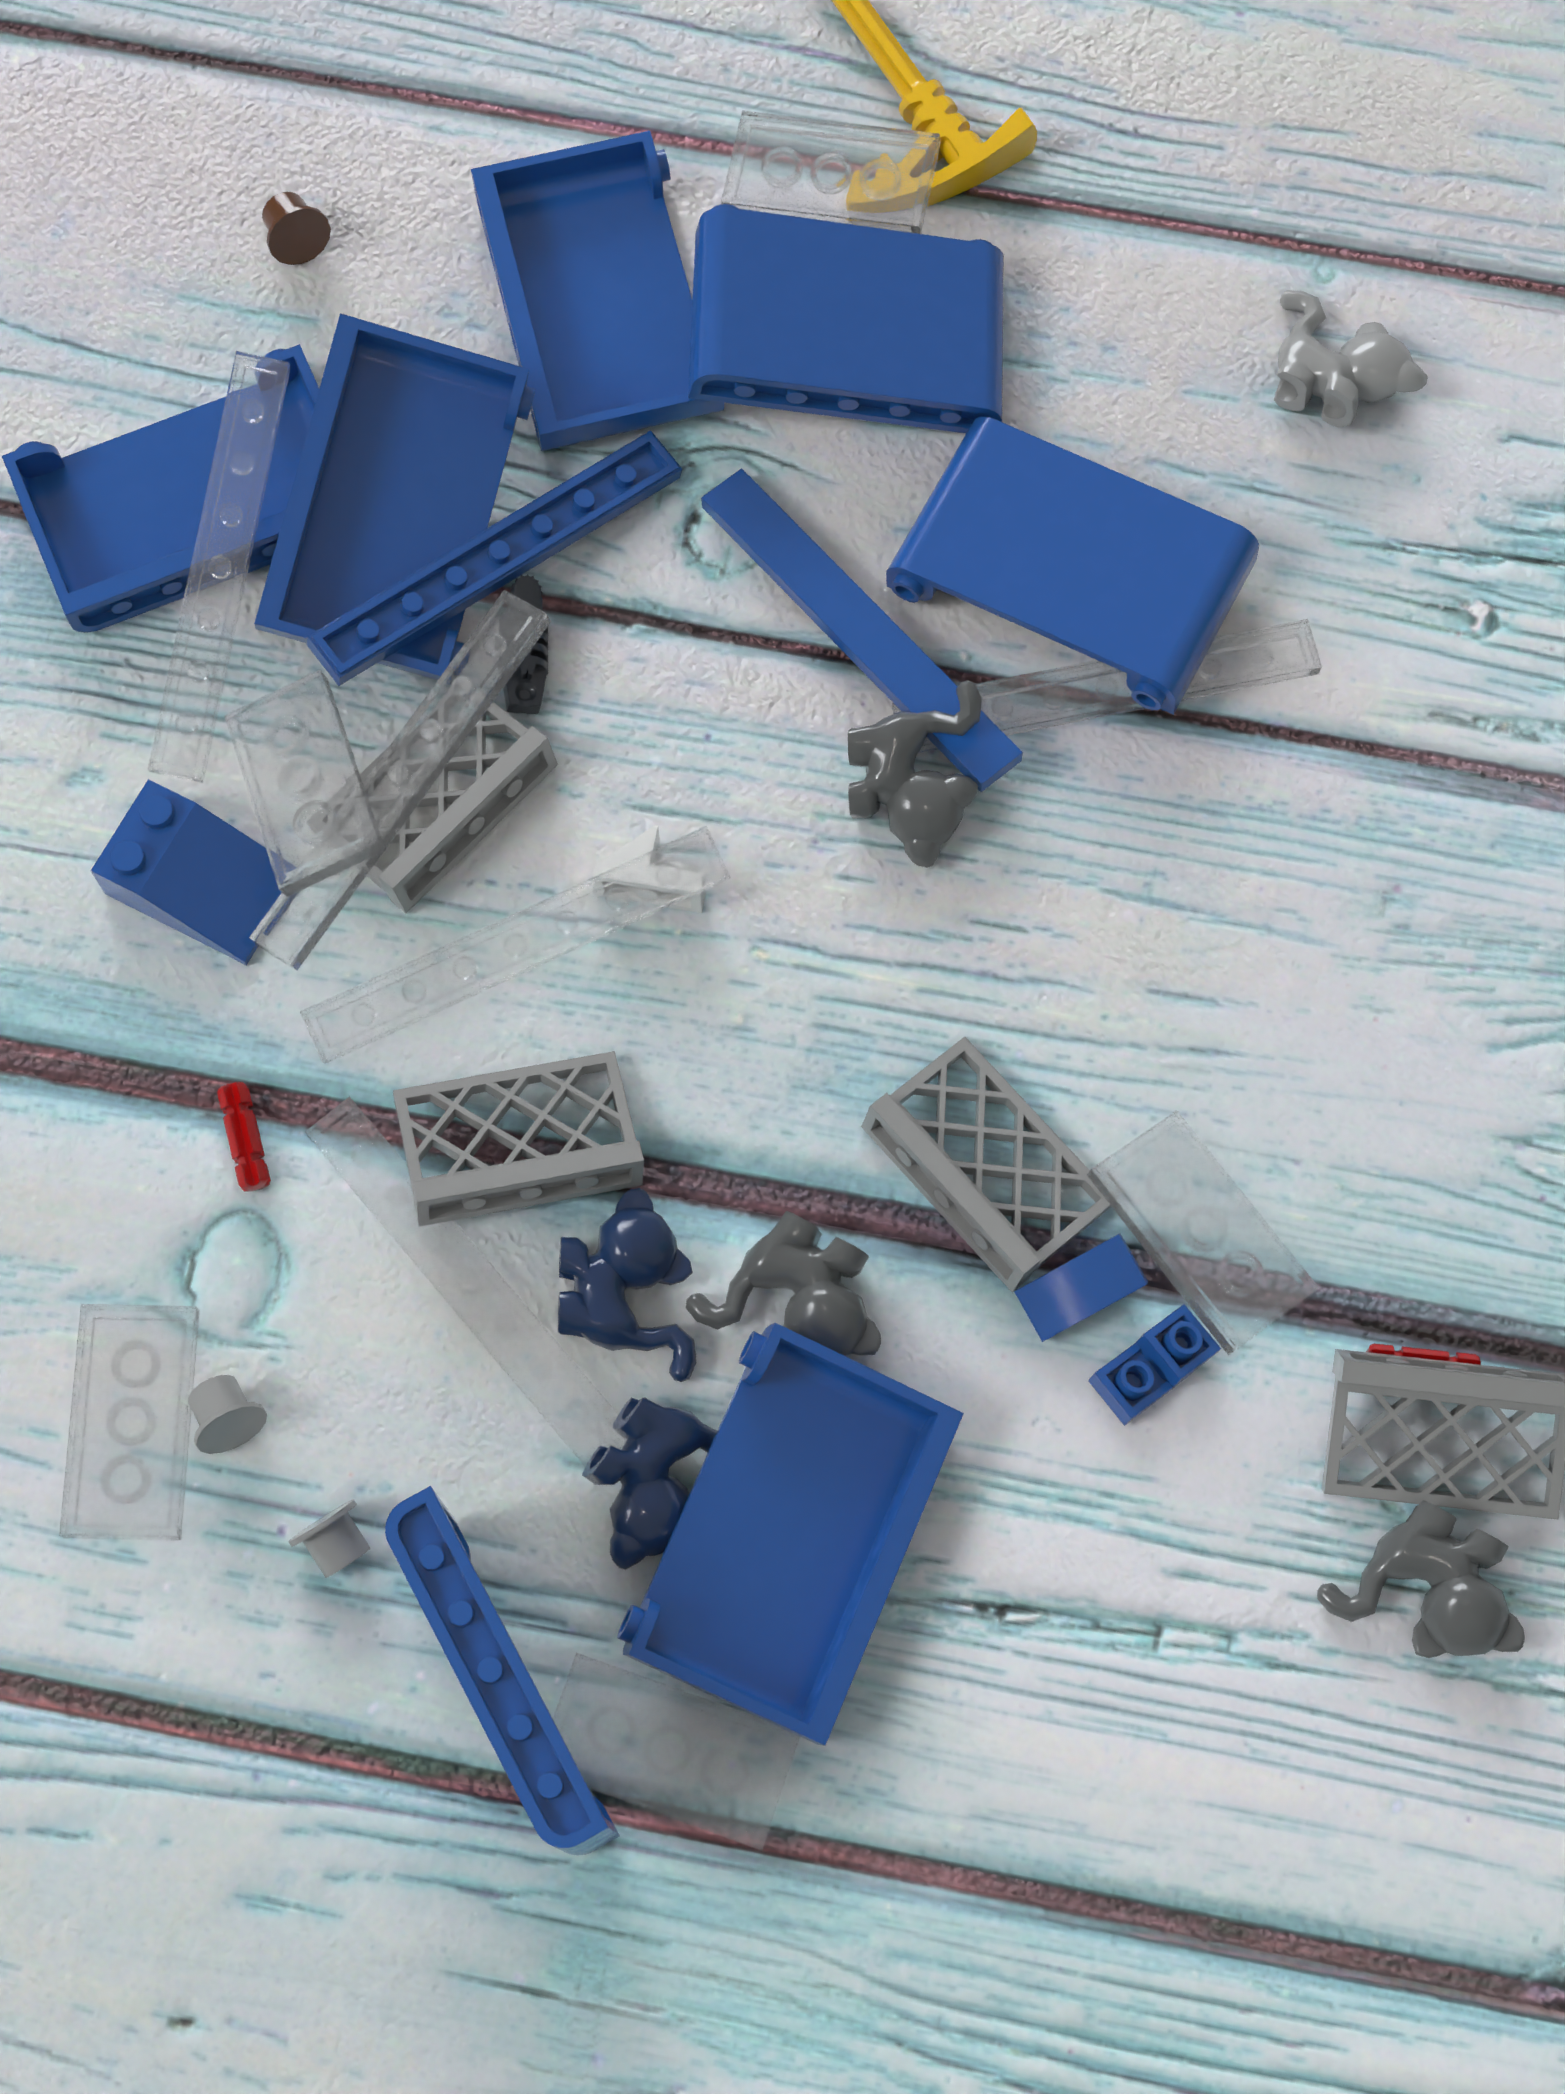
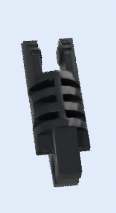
(526, 686)

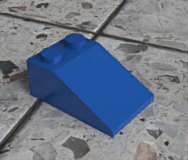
(189, 871)

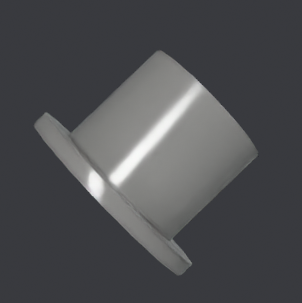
(224, 1415)
(333, 1540)

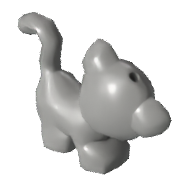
(1366, 368)

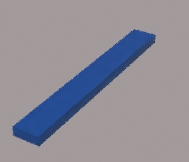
(493, 558)
(855, 623)

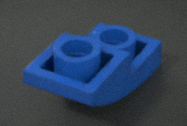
(1081, 1287)
(1154, 1364)

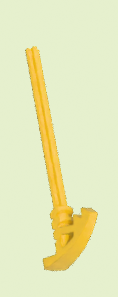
(932, 111)

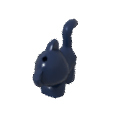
(635, 1253)
(649, 1497)

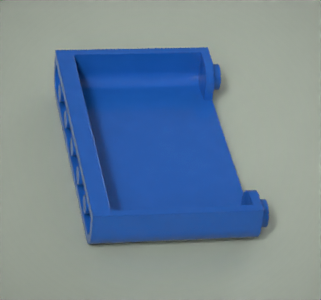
(592, 287)
(846, 320)
(390, 479)
(127, 512)
(1078, 557)
(792, 1533)
(494, 1676)

